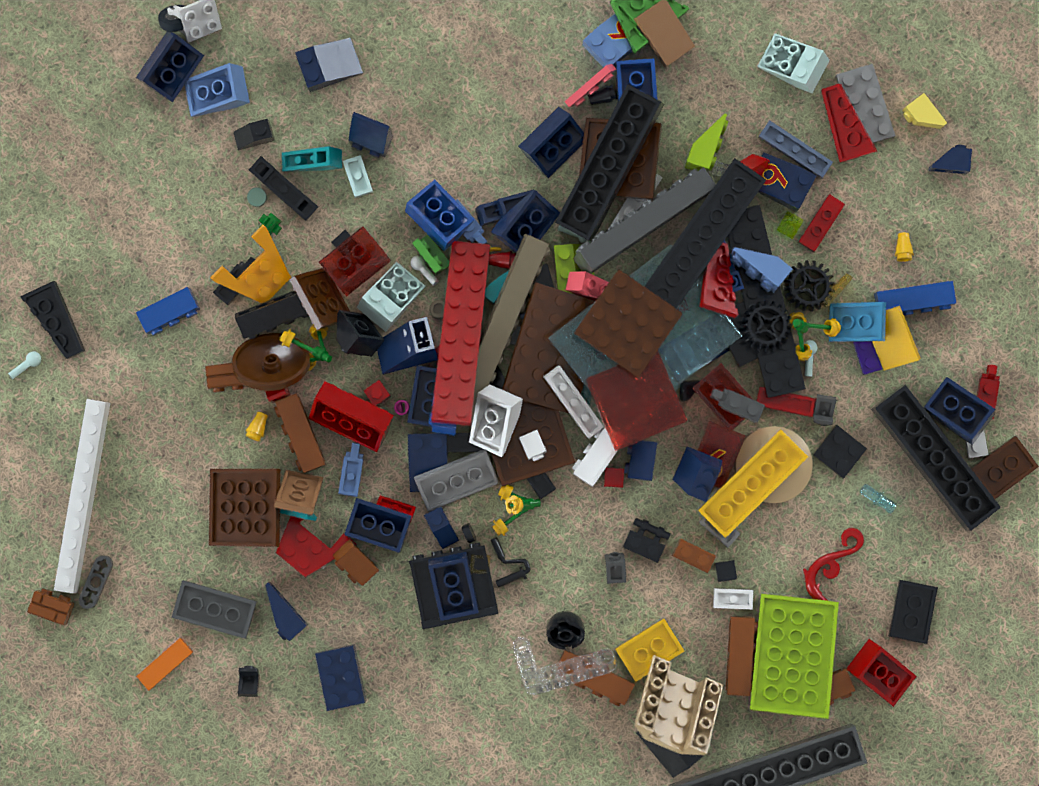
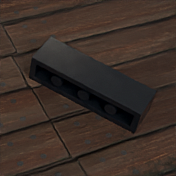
(270, 315)

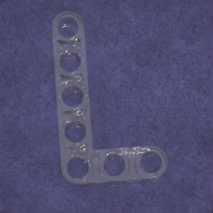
(559, 669)

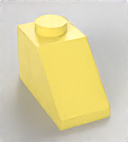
(923, 113)

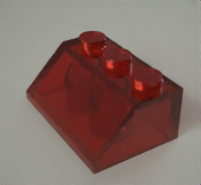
(354, 261)
(720, 379)

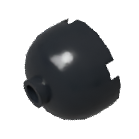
(565, 630)

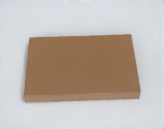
(664, 32)
(298, 492)

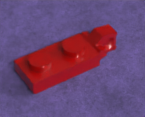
(989, 386)

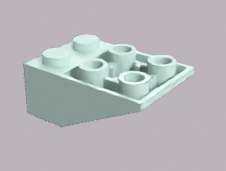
(794, 62)
(390, 296)

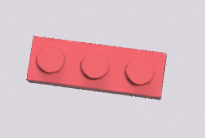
(591, 86)

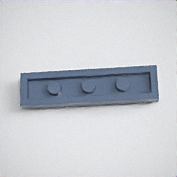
(795, 149)

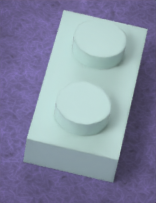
(357, 176)

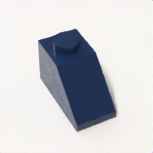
(955, 161)
(441, 527)

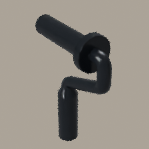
(514, 576)

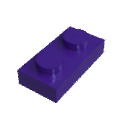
(867, 357)

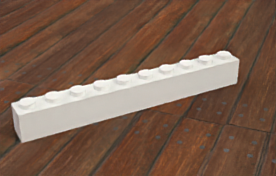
(82, 496)

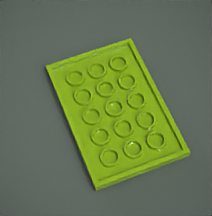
(794, 656)

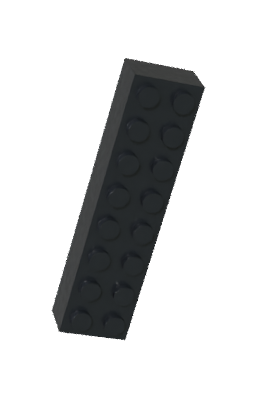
(609, 162)
(936, 458)

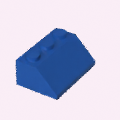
(438, 215)

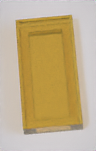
(837, 288)

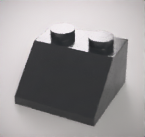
(357, 334)

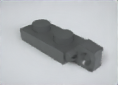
(738, 404)

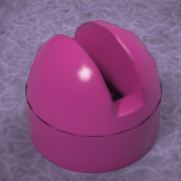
(398, 407)

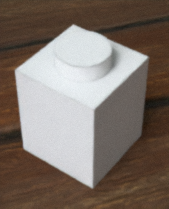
(533, 445)

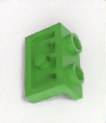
(431, 254)

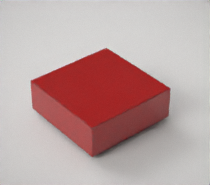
(614, 477)

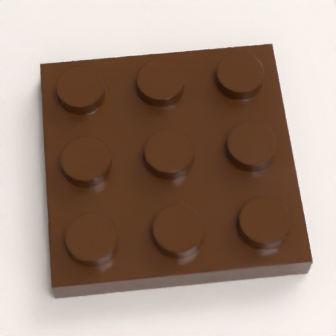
(319, 297)

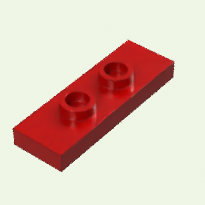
(821, 223)
(788, 403)

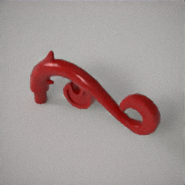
(810, 575)

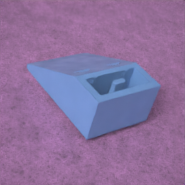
(766, 268)

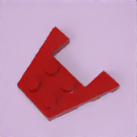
(304, 550)

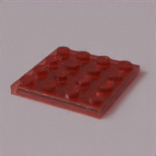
(636, 406)

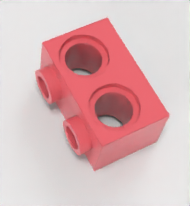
(585, 285)

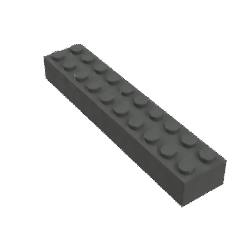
(790, 764)

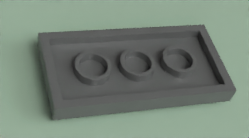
(214, 609)

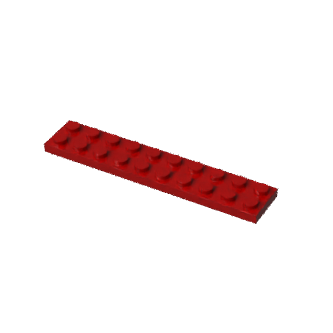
(460, 333)

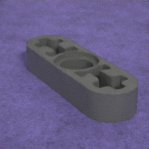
(95, 597)

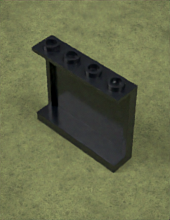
(425, 592)

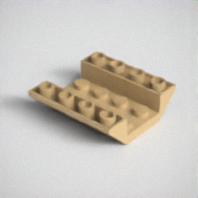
(677, 709)

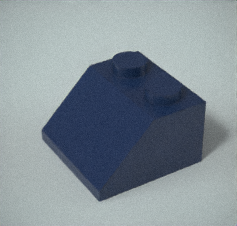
(641, 460)
(697, 473)

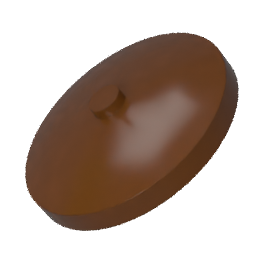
(268, 365)

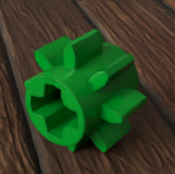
(271, 222)

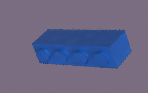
(919, 297)

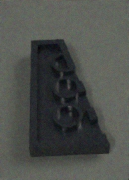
(52, 312)

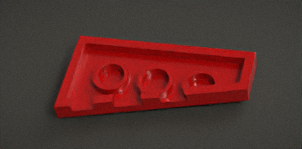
(847, 129)
(717, 284)

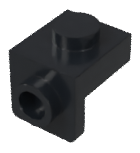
(248, 681)

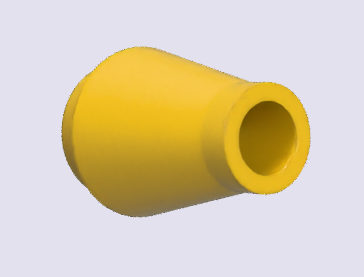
(904, 248)
(257, 427)

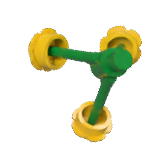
(830, 328)
(318, 353)
(514, 504)

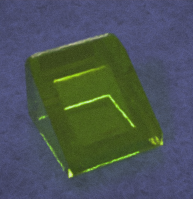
(790, 224)

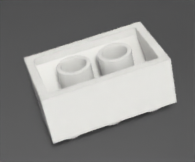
(596, 458)

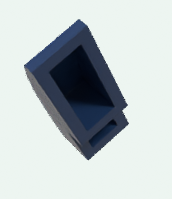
(493, 211)

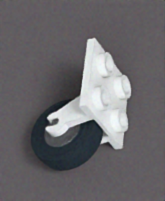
(191, 20)

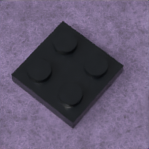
(839, 451)

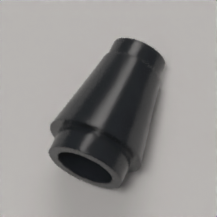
(604, 95)

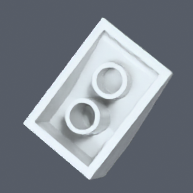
(494, 419)

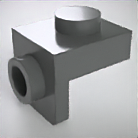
(824, 410)

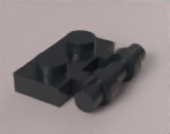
(643, 545)

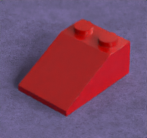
(881, 672)

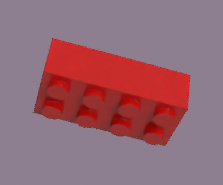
(350, 416)

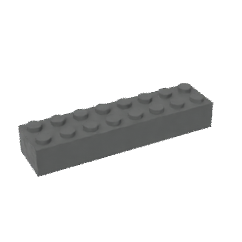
(645, 221)

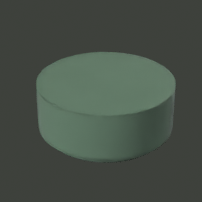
(257, 197)

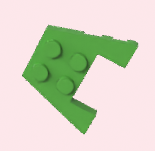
(629, 9)

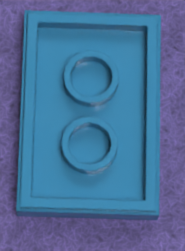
(859, 321)

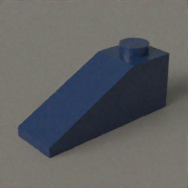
(285, 616)

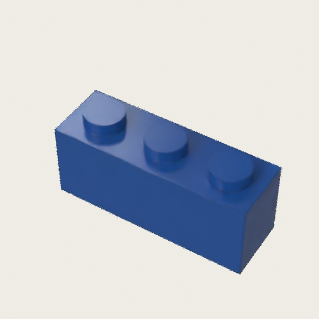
(168, 311)

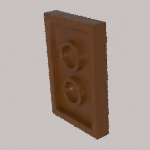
(1005, 467)

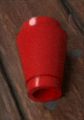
(502, 259)

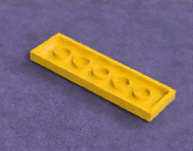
(753, 483)

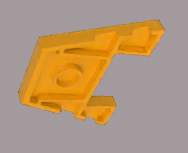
(262, 277)

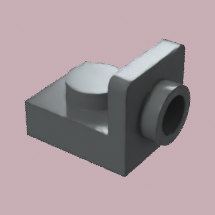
(615, 568)

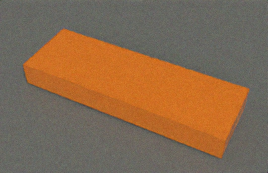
(164, 664)

